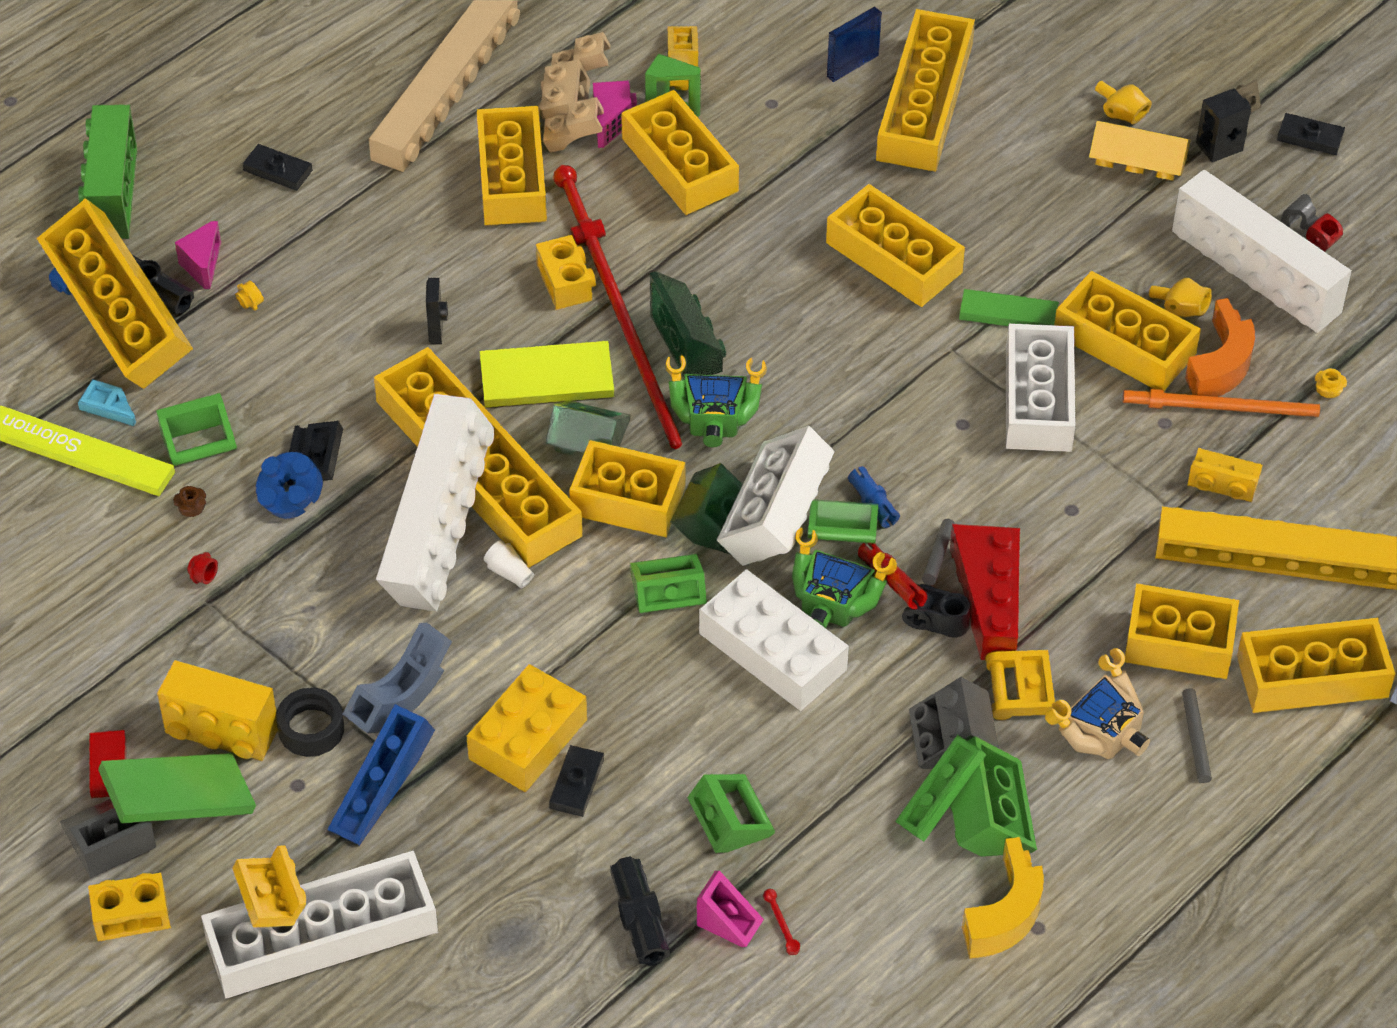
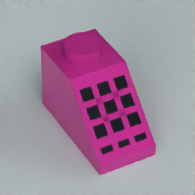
(614, 98)

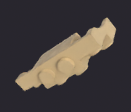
(566, 93)

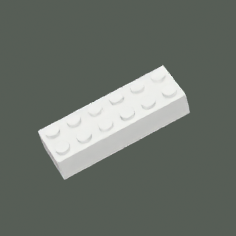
(1261, 251)
(435, 503)
(341, 921)

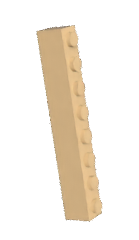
(441, 82)

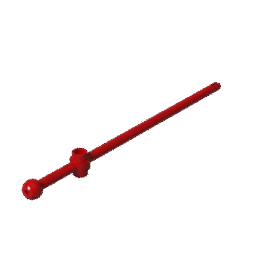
(589, 233)

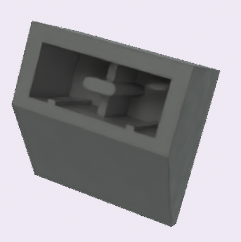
(953, 710)
(105, 841)

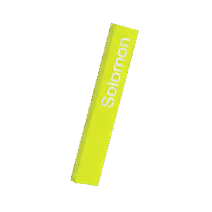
(84, 452)

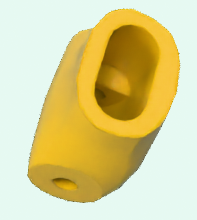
(1125, 103)
(1184, 298)

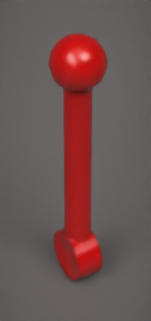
(792, 945)

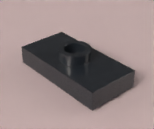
(1311, 134)
(277, 167)
(436, 310)
(576, 780)

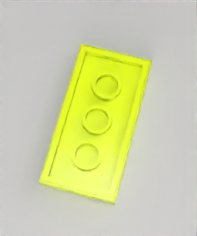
(546, 374)

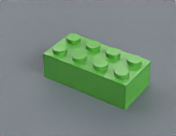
(110, 164)

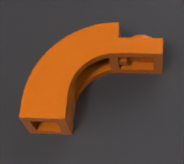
(1225, 368)

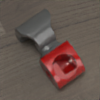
(1321, 231)

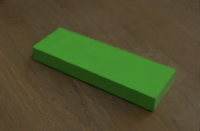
(1006, 309)
(940, 788)

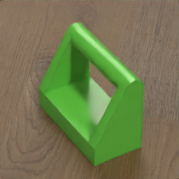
(668, 69)
(193, 417)
(843, 521)
(669, 588)
(718, 816)

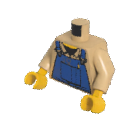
(1105, 715)

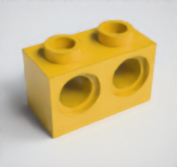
(565, 272)
(130, 914)

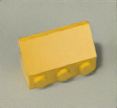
(1139, 150)

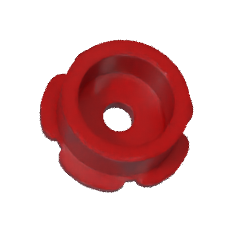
(202, 568)

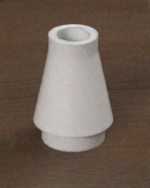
(507, 563)

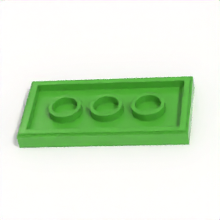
(176, 787)

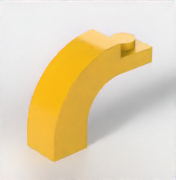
(1006, 922)

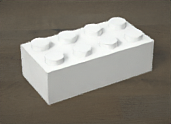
(1040, 387)
(776, 496)
(773, 639)

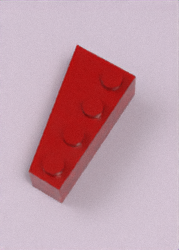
(989, 578)

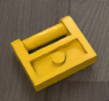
(1032, 683)

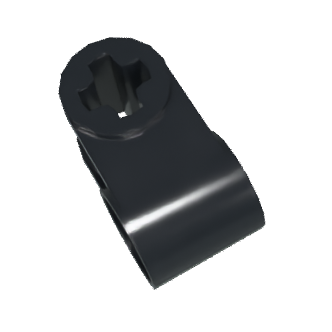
(942, 613)

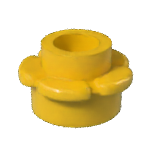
(249, 295)
(1330, 383)

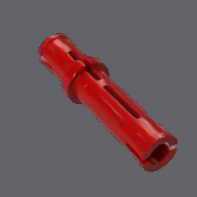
(897, 581)

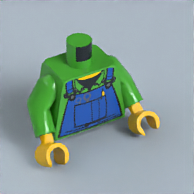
(714, 403)
(835, 587)

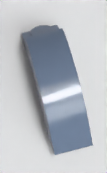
(404, 685)

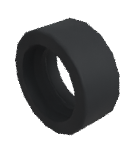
(304, 700)

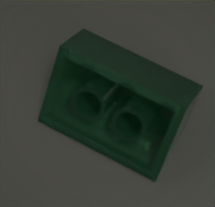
(684, 327)

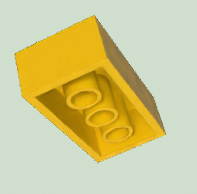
(680, 152)
(511, 165)
(895, 245)
(1128, 331)
(1315, 665)

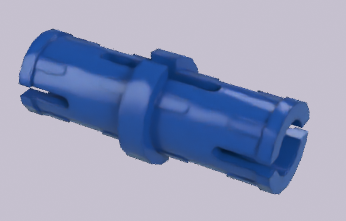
(874, 494)

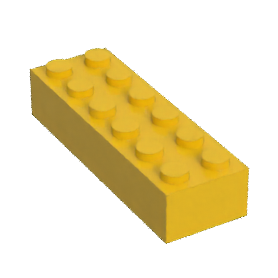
(925, 90)
(114, 294)

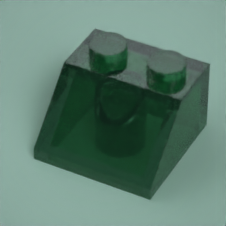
(576, 423)
(707, 506)

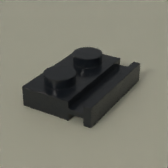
(320, 444)

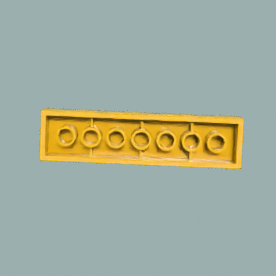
(513, 490)

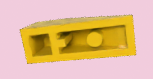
(683, 47)

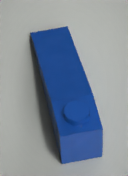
(382, 773)

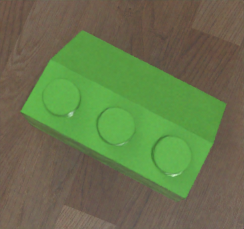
(993, 805)

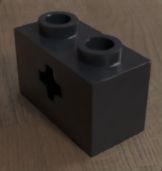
(1223, 125)

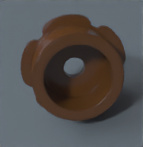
(190, 501)

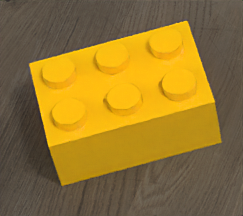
(628, 488)
(1181, 631)
(218, 710)
(527, 727)

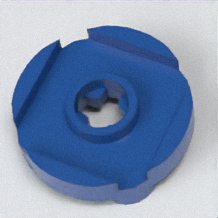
(276, 473)

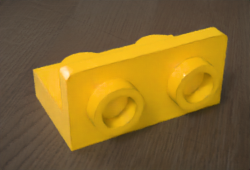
(1224, 475)

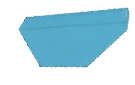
(107, 402)

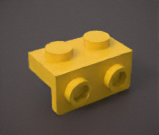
(270, 889)

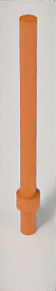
(1157, 399)

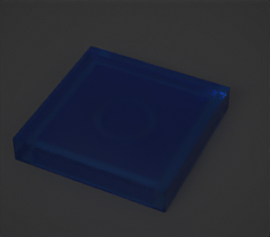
(854, 44)

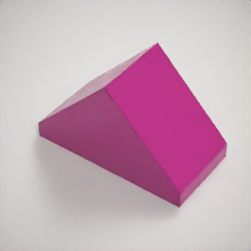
(200, 252)
(726, 912)

